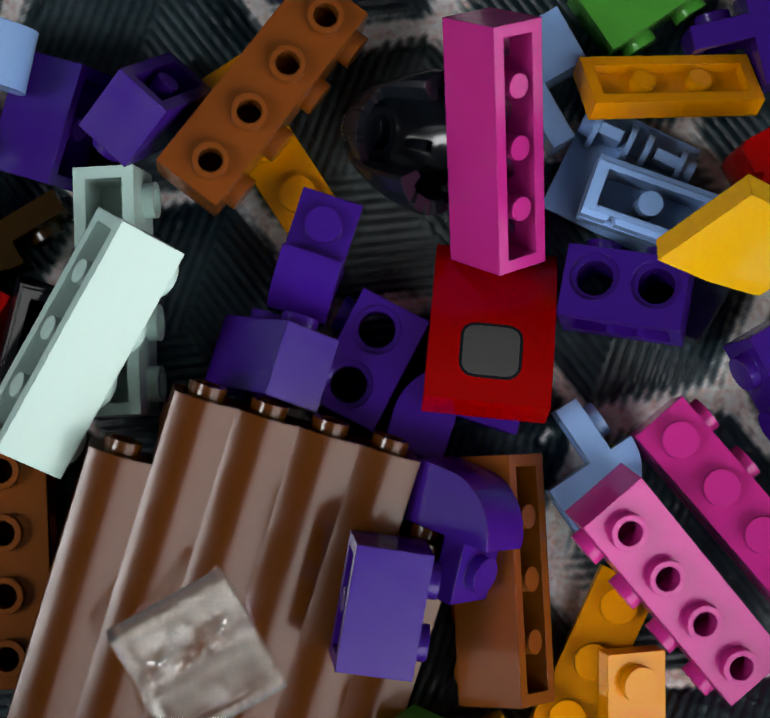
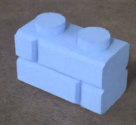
(637, 200)

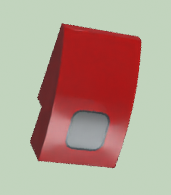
(491, 341)

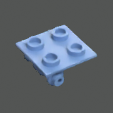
(624, 140)

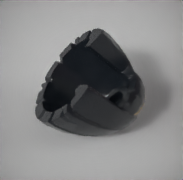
(400, 140)

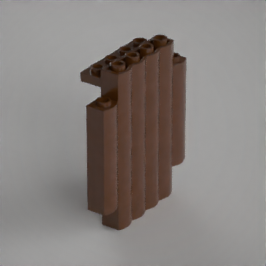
(228, 492)

